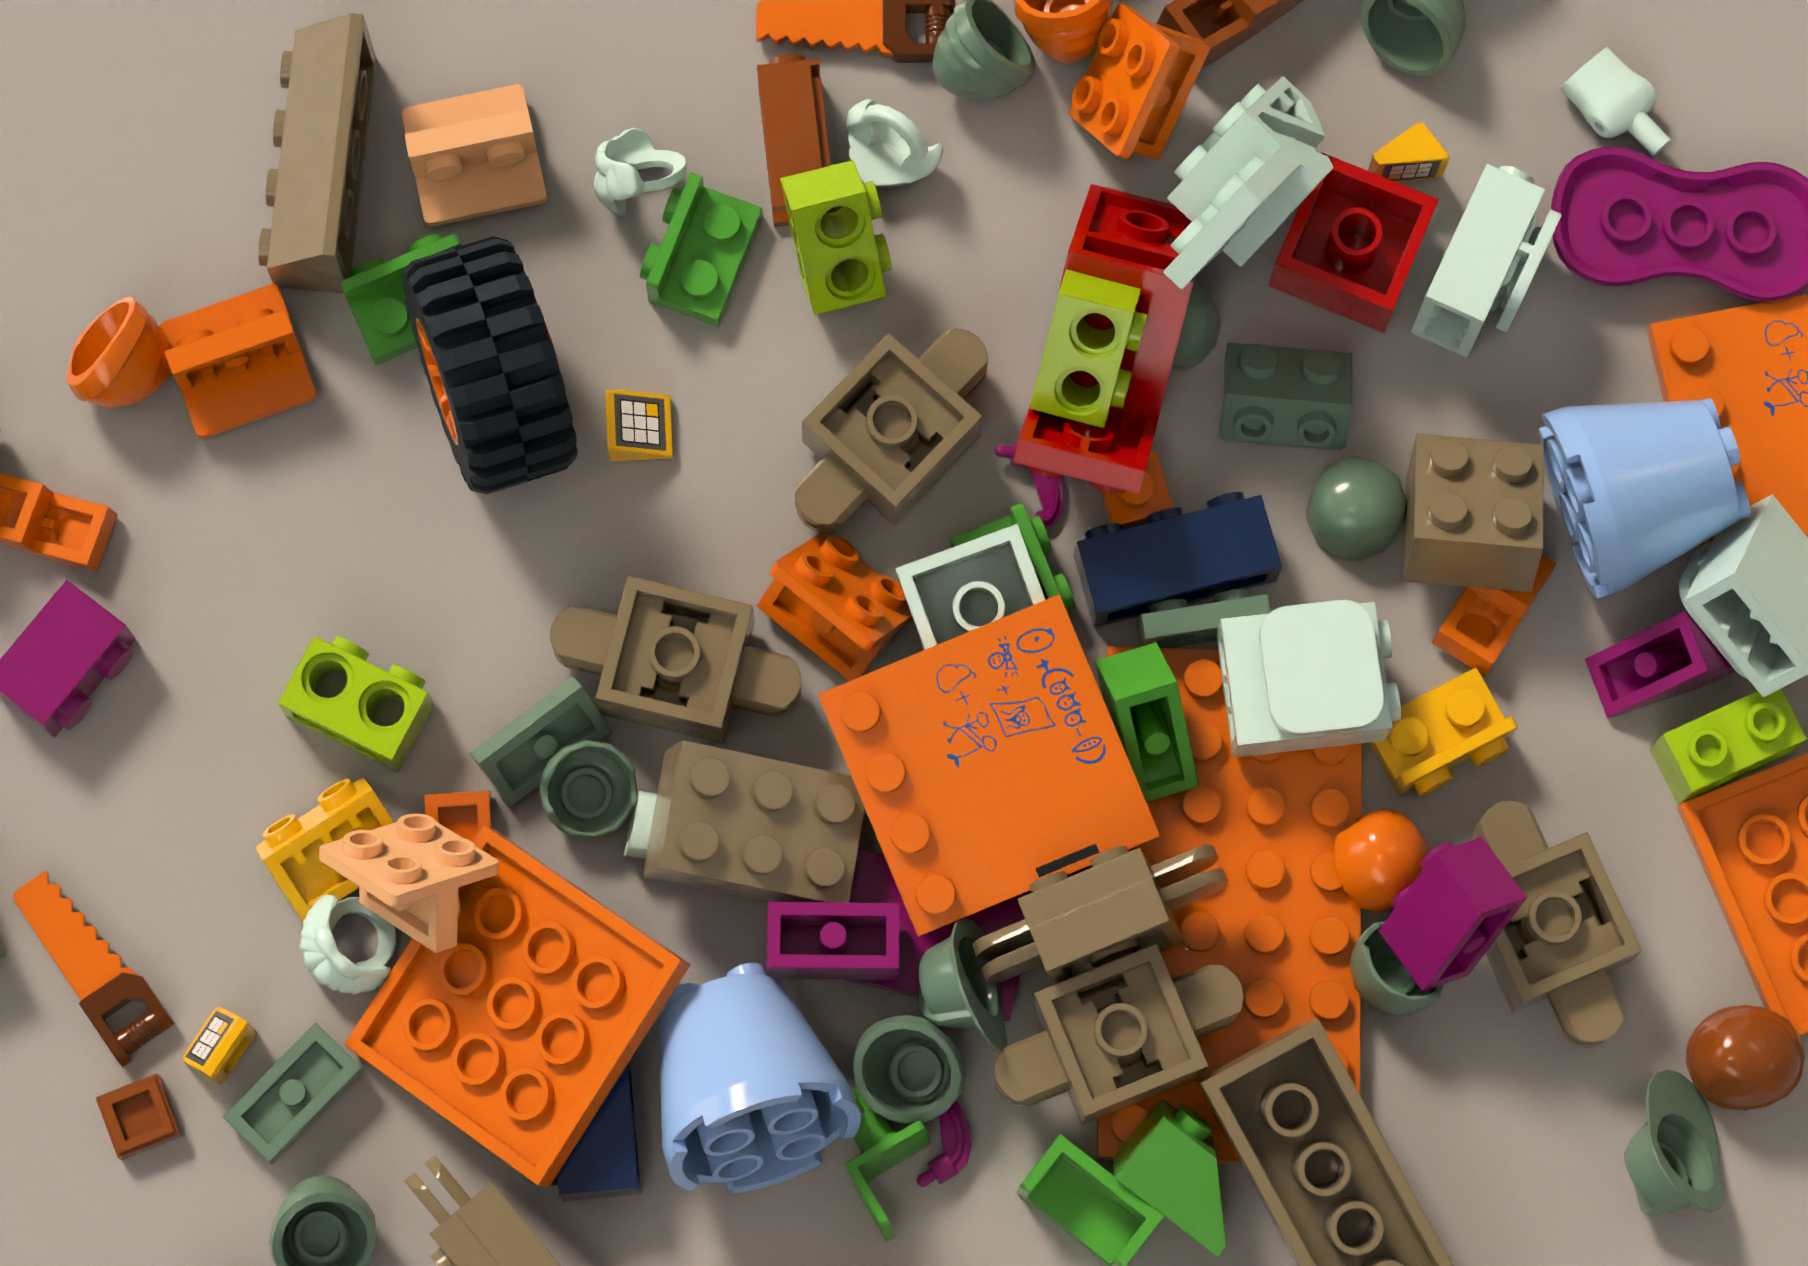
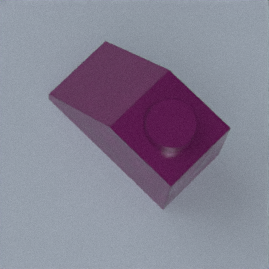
(1656, 665)

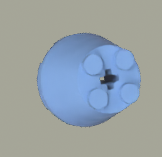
(1640, 484)
(746, 1085)

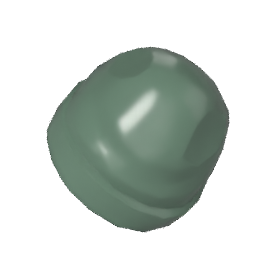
(1414, 34)
(981, 52)
(908, 1069)
(323, 1226)

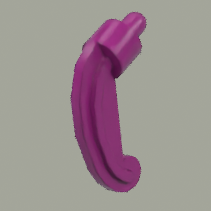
(1047, 488)
(956, 1148)

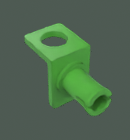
(880, 1151)

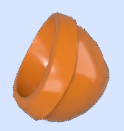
(1064, 28)
(119, 357)

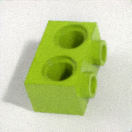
(830, 238)
(1079, 347)
(348, 715)
(1727, 744)

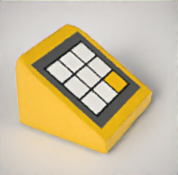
(1411, 156)
(638, 426)
(219, 1045)

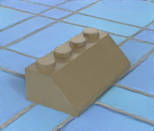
(320, 155)

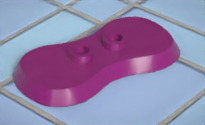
(1647, 221)

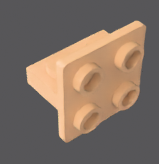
(473, 155)
(411, 874)

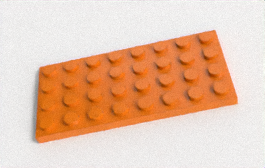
(1284, 912)

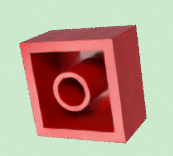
(1353, 244)

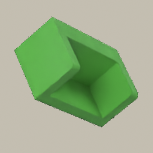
(1089, 1203)

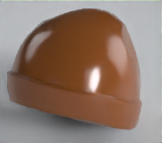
(1745, 1057)

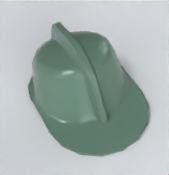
(955, 990)
(1676, 1150)

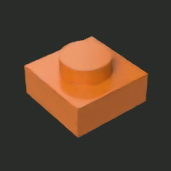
(1132, 508)

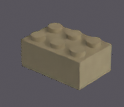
(753, 826)

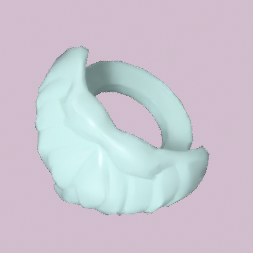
(880, 150)
(618, 166)
(326, 961)

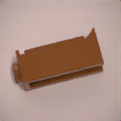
(792, 123)

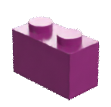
(64, 659)
(1451, 912)
(833, 940)

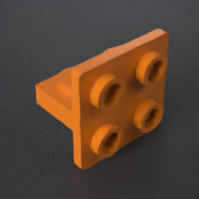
(1136, 84)
(238, 361)
(835, 604)

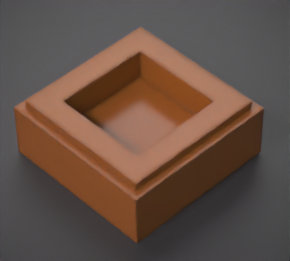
(139, 1116)

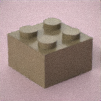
(1474, 513)

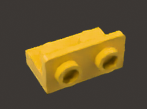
(1442, 732)
(294, 842)

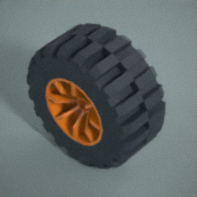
(490, 364)

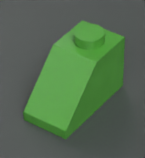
(1149, 719)
(1175, 1170)

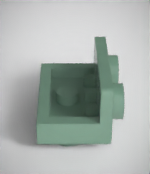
(1286, 396)

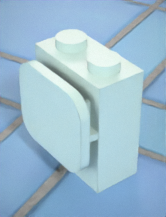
(1486, 260)
(1753, 596)
(1307, 678)

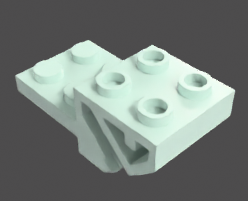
(1246, 178)

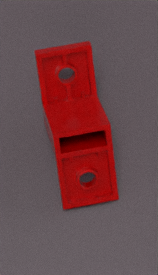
(1127, 243)

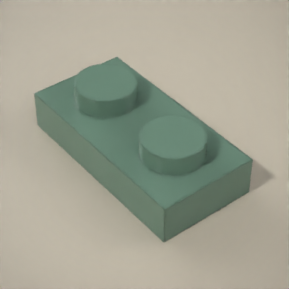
(1177, 625)
(520, 750)
(293, 1093)

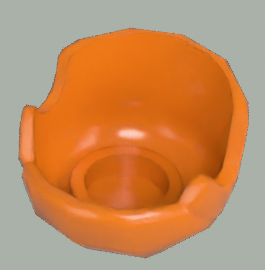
(1379, 858)

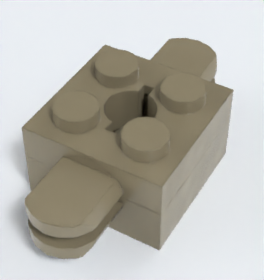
(891, 429)
(675, 660)
(1099, 913)
(1565, 929)
(1118, 1034)
(482, 1230)

